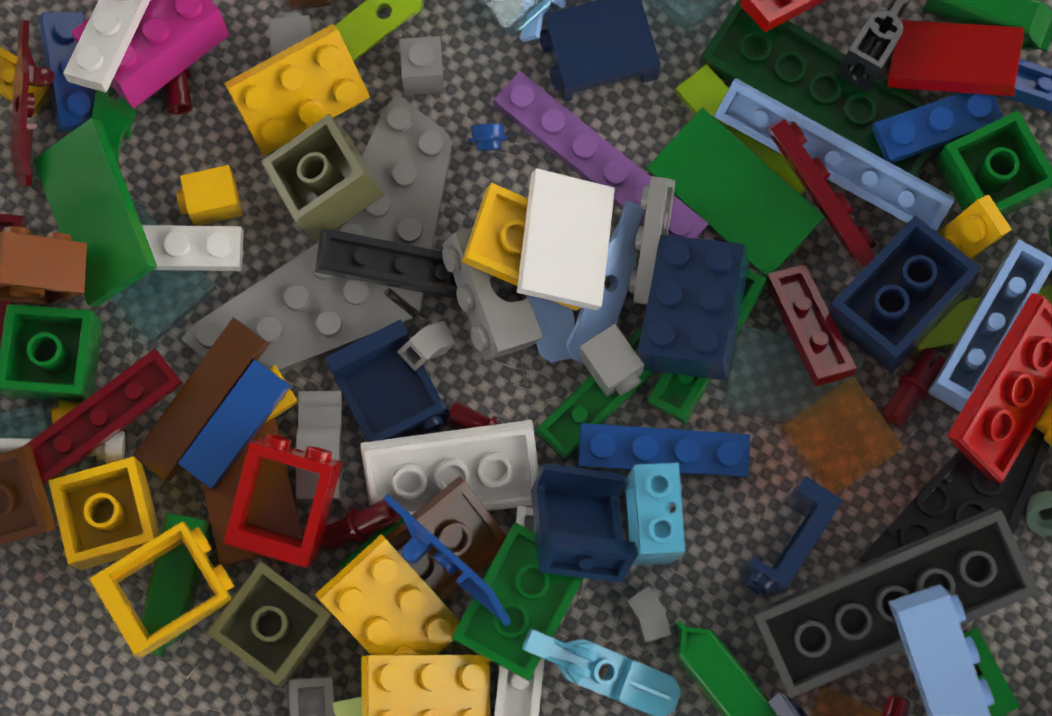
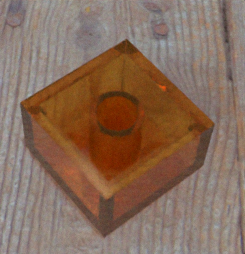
(840, 437)

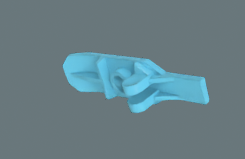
(624, 682)

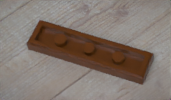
(200, 398)

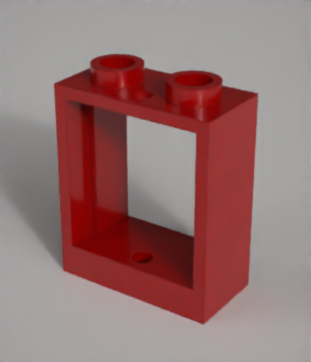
(270, 542)

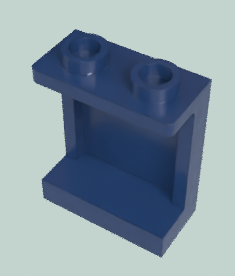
(598, 45)
(383, 389)
(818, 508)
(580, 524)

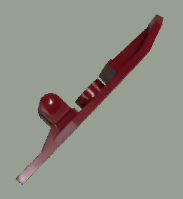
(23, 105)

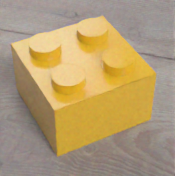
(104, 512)

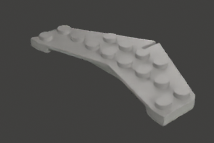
(319, 313)

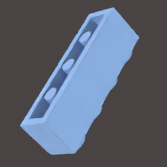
(1017, 277)
(941, 654)

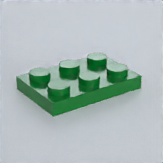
(527, 596)

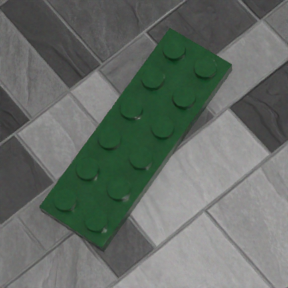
(801, 75)

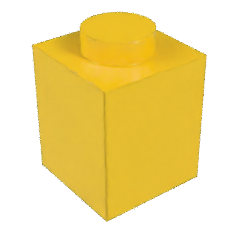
(209, 196)

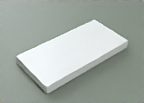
(491, 459)

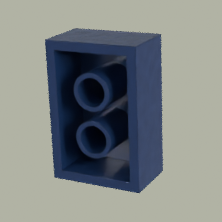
(903, 293)
(693, 307)

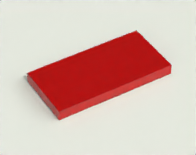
(1009, 394)

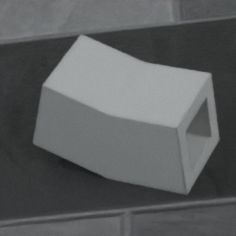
(427, 344)
(649, 615)

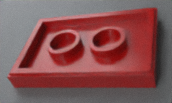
(957, 58)

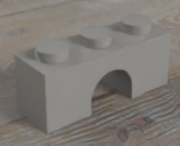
(496, 324)

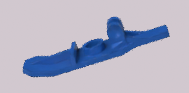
(424, 541)

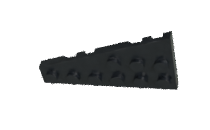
(963, 492)

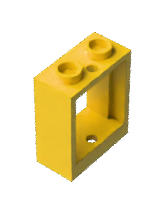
(123, 613)

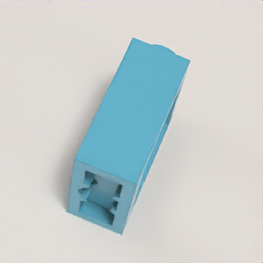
(648, 516)

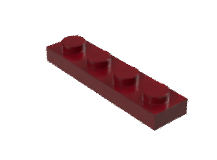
(813, 178)
(103, 415)

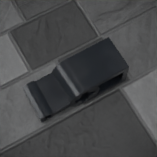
(873, 46)

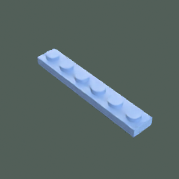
(846, 162)

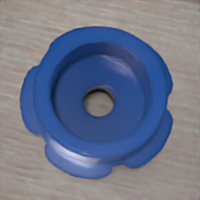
(488, 136)

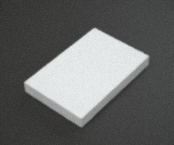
(566, 239)

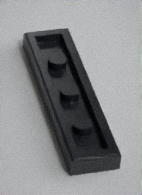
(384, 263)

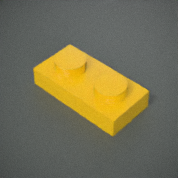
(976, 228)

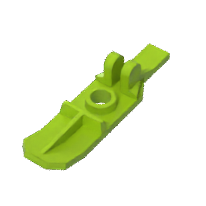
(364, 28)

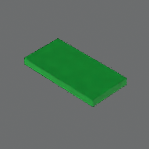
(736, 192)
(95, 209)

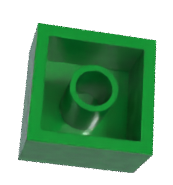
(997, 162)
(49, 353)

